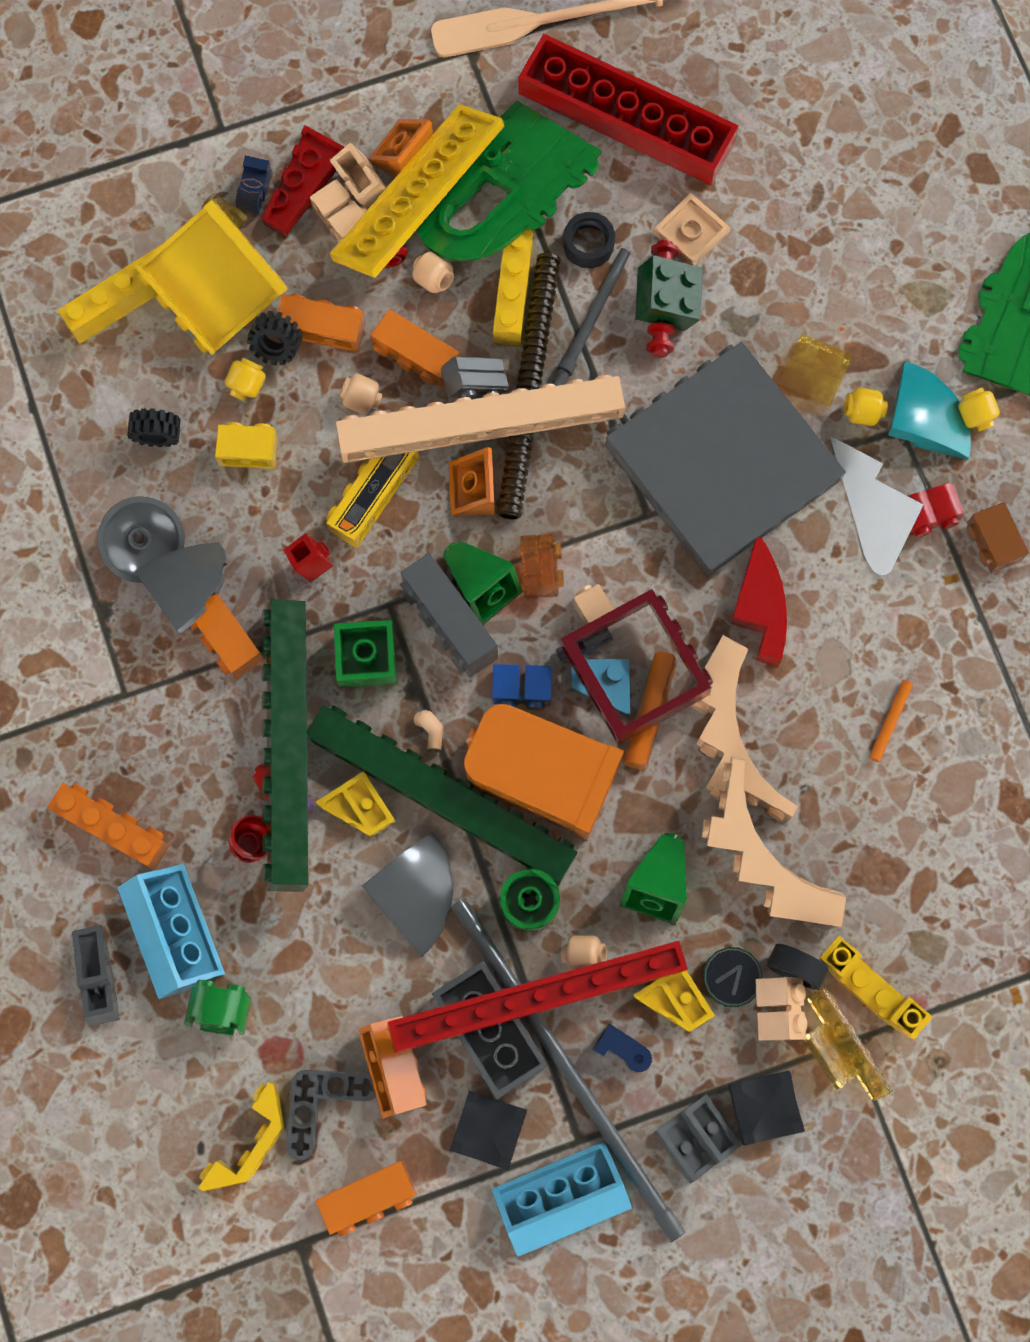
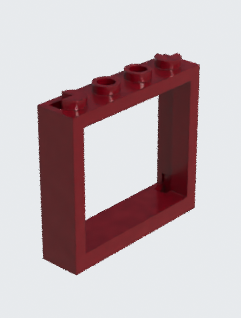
(605, 708)

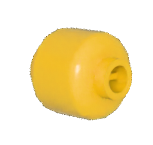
(245, 379)
(865, 406)
(979, 409)

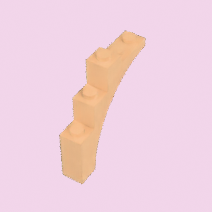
(722, 733)
(789, 894)

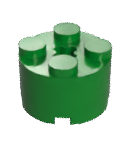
(527, 883)
(218, 1008)

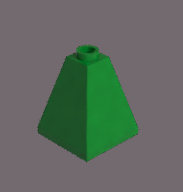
(483, 579)
(659, 881)

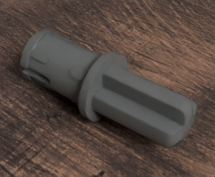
(589, 644)

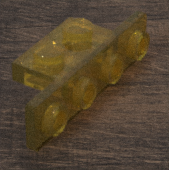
(841, 1050)

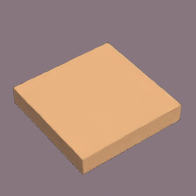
(692, 229)

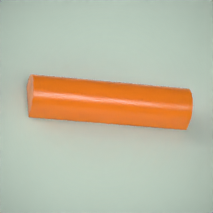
(653, 696)

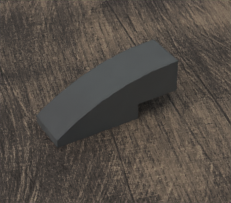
(95, 976)

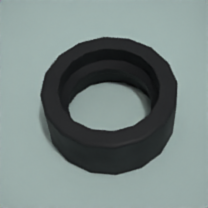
(589, 220)
(795, 963)

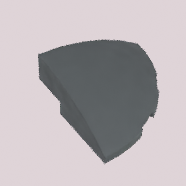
(185, 581)
(416, 892)

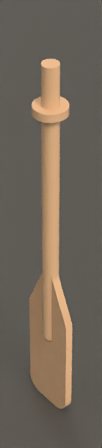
(508, 25)

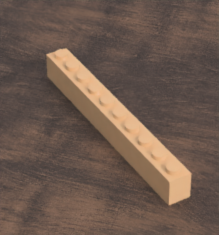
(480, 418)

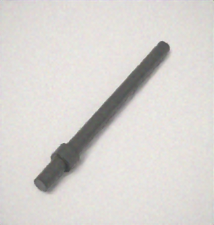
(567, 364)

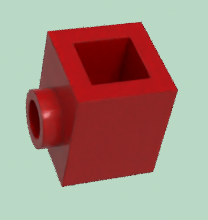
(308, 557)

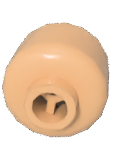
(433, 272)
(360, 394)
(583, 951)

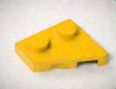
(358, 806)
(677, 1000)

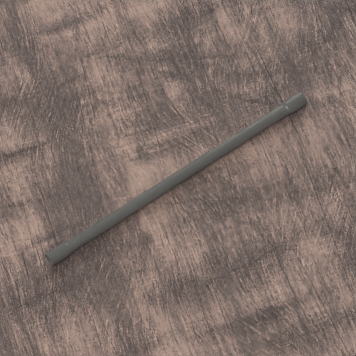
(662, 1213)

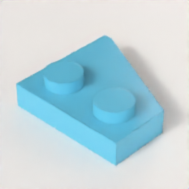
(614, 679)

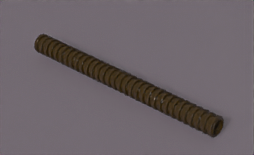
(529, 378)

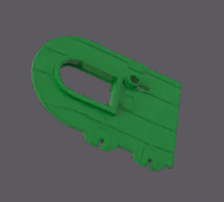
(533, 173)
(1002, 341)

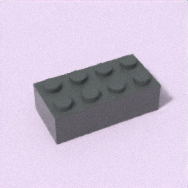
(449, 615)
(500, 1052)

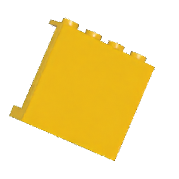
(211, 278)

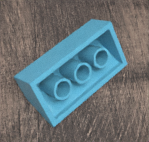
(170, 930)
(561, 1198)

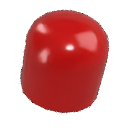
(242, 840)

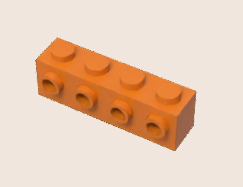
(106, 825)

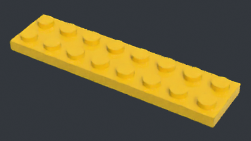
(416, 190)

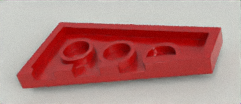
(305, 175)

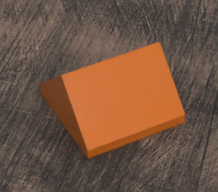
(401, 145)
(472, 484)

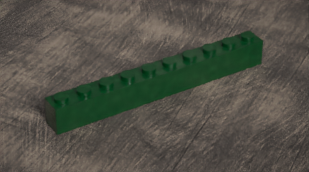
(286, 747)
(440, 794)

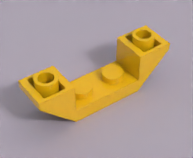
(873, 990)
(268, 1105)

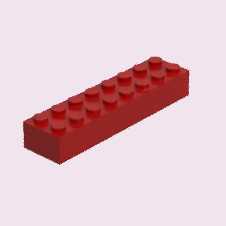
(627, 109)

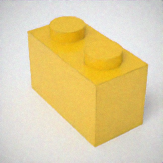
(246, 445)

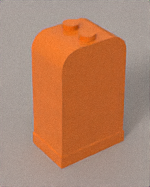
(541, 768)

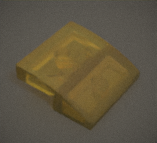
(815, 369)

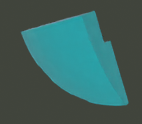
(928, 414)

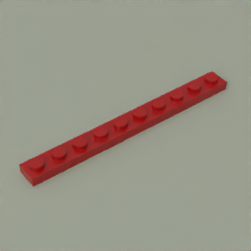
(536, 996)

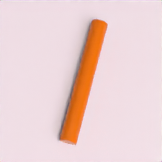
(891, 720)

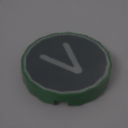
(731, 977)

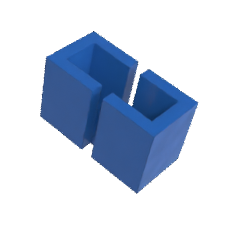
(537, 686)

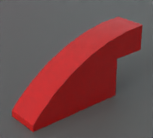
(763, 604)

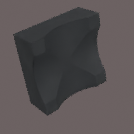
(766, 1107)
(488, 1130)

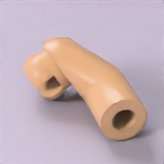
(434, 728)

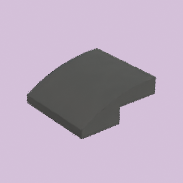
(698, 1138)

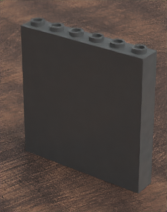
(723, 457)

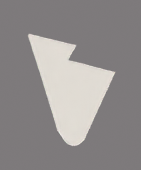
(879, 511)

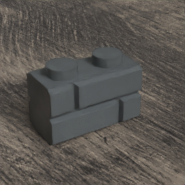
(473, 377)

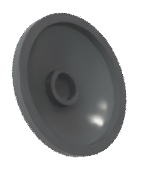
(143, 515)

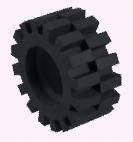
(280, 327)
(154, 427)

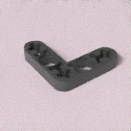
(319, 1091)

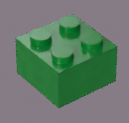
(365, 654)

